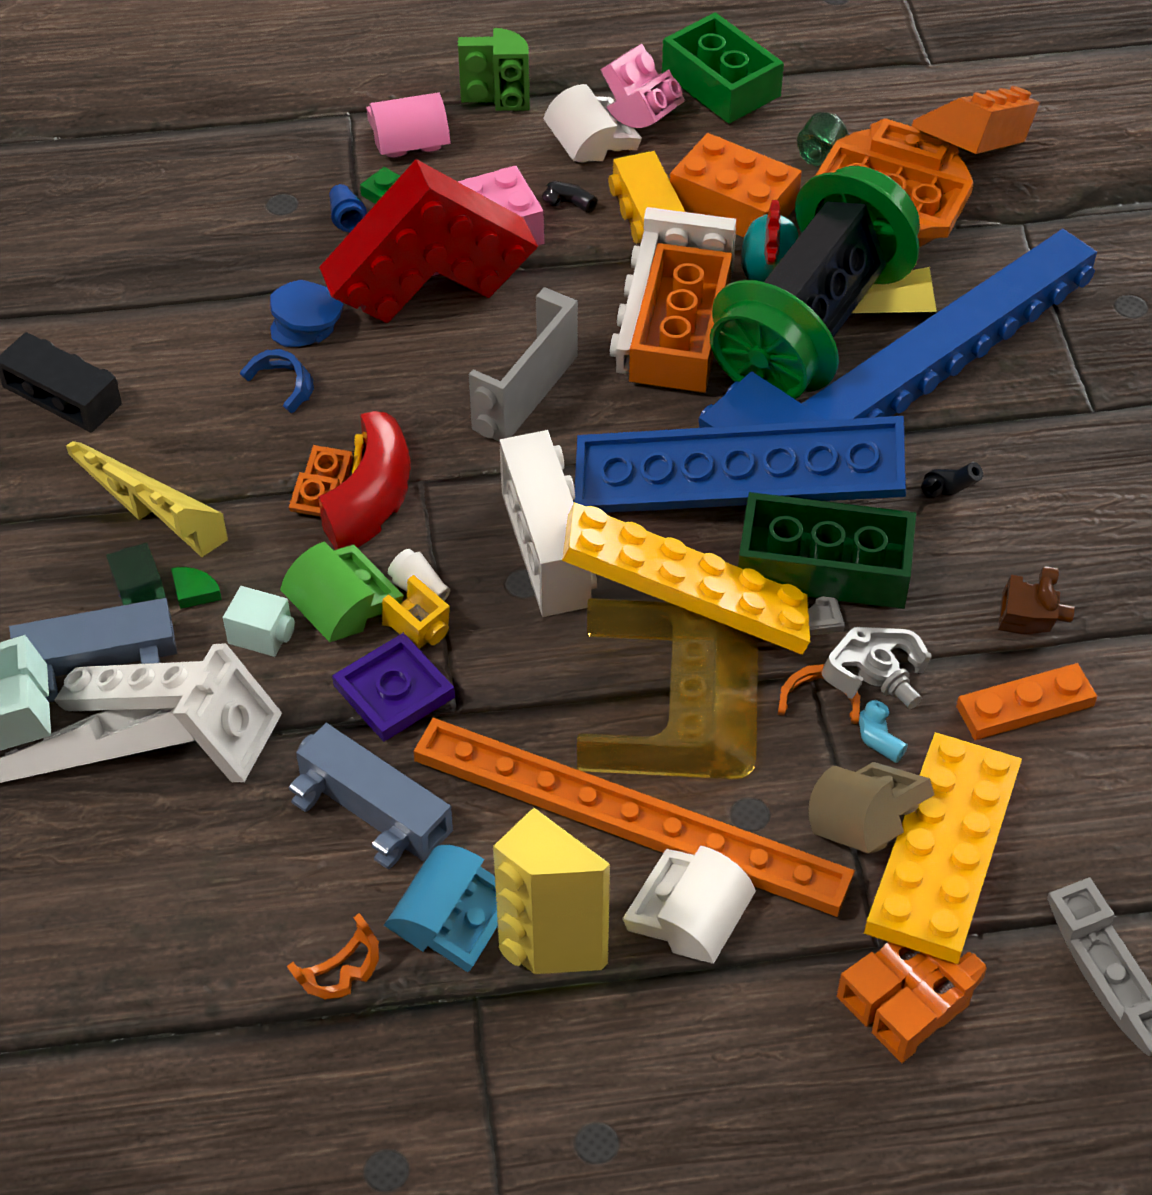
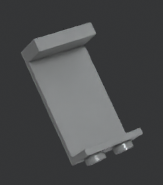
(504, 405)

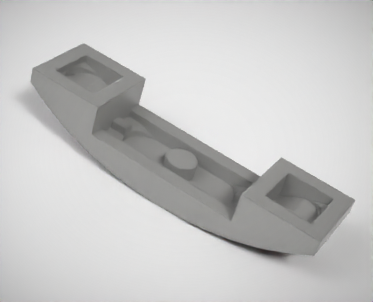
(1104, 959)

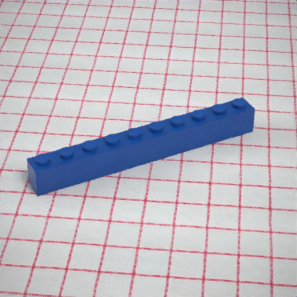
(959, 332)

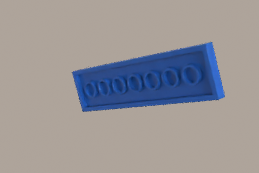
(727, 462)

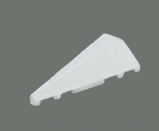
(96, 739)

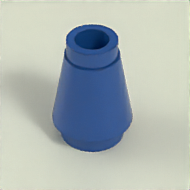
(345, 208)

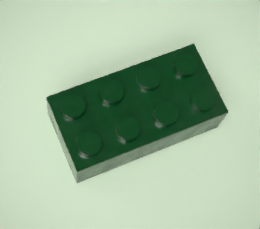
(830, 548)

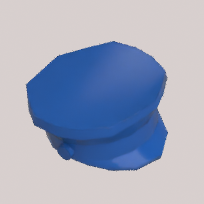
(303, 313)

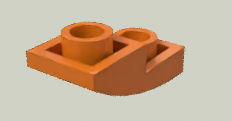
(324, 472)

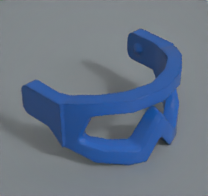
(304, 381)

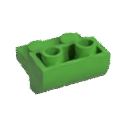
(495, 70)
(337, 589)

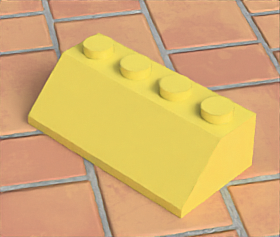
(550, 899)

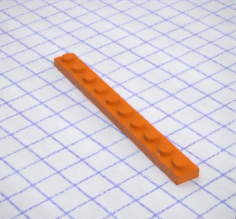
(631, 814)

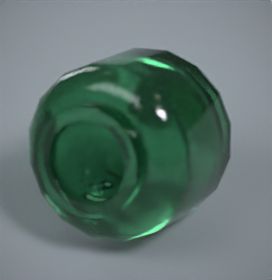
(819, 136)

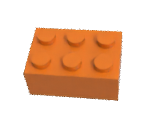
(733, 182)

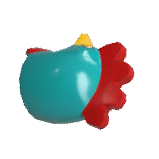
(767, 243)

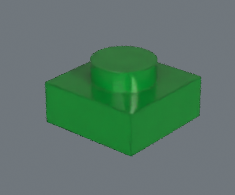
(378, 184)

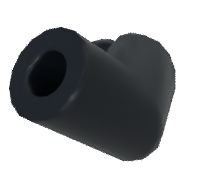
(572, 193)
(950, 480)

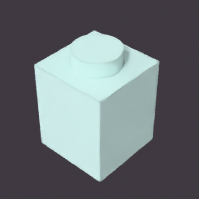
(258, 621)

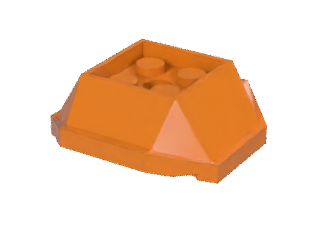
(917, 162)

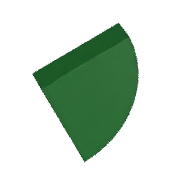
(194, 587)

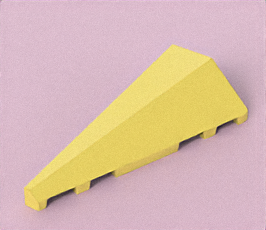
(908, 295)
(190, 519)

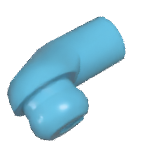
(875, 731)

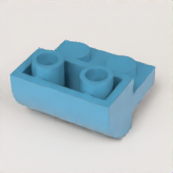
(448, 906)

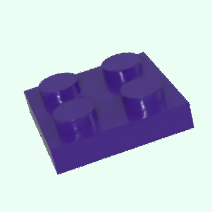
(393, 686)

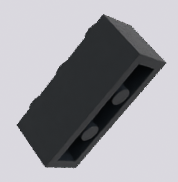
(59, 382)

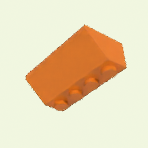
(982, 120)

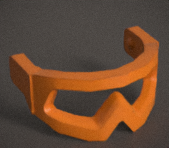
(808, 674)
(348, 973)

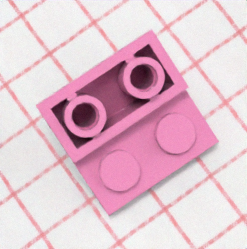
(639, 90)
(409, 124)

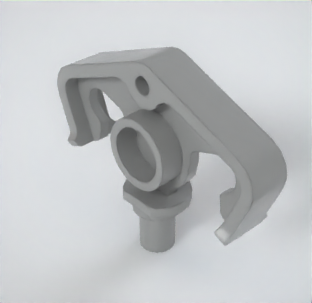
(875, 662)

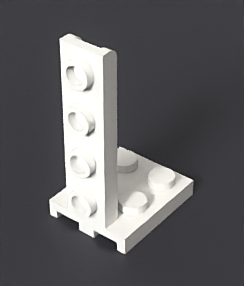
(667, 228)
(211, 699)

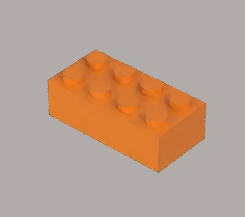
(676, 318)

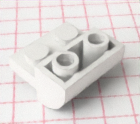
(587, 126)
(691, 902)

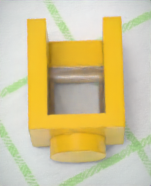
(420, 616)

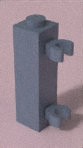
(101, 638)
(372, 791)

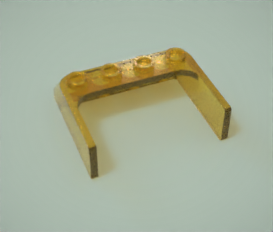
(710, 695)

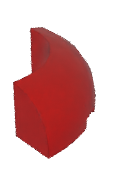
(375, 489)

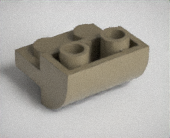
(865, 805)

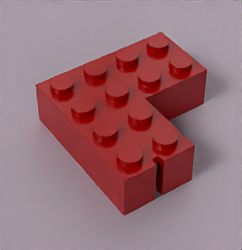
(421, 229)

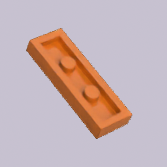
(1026, 701)

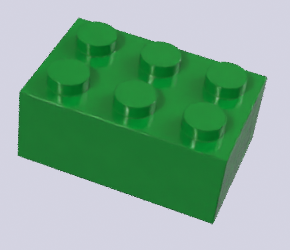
(722, 67)

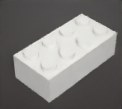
(538, 507)

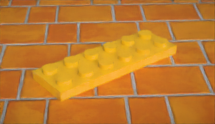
(686, 577)
(944, 850)

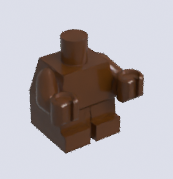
(1033, 607)

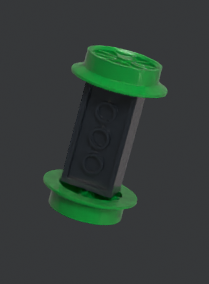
(854, 235)

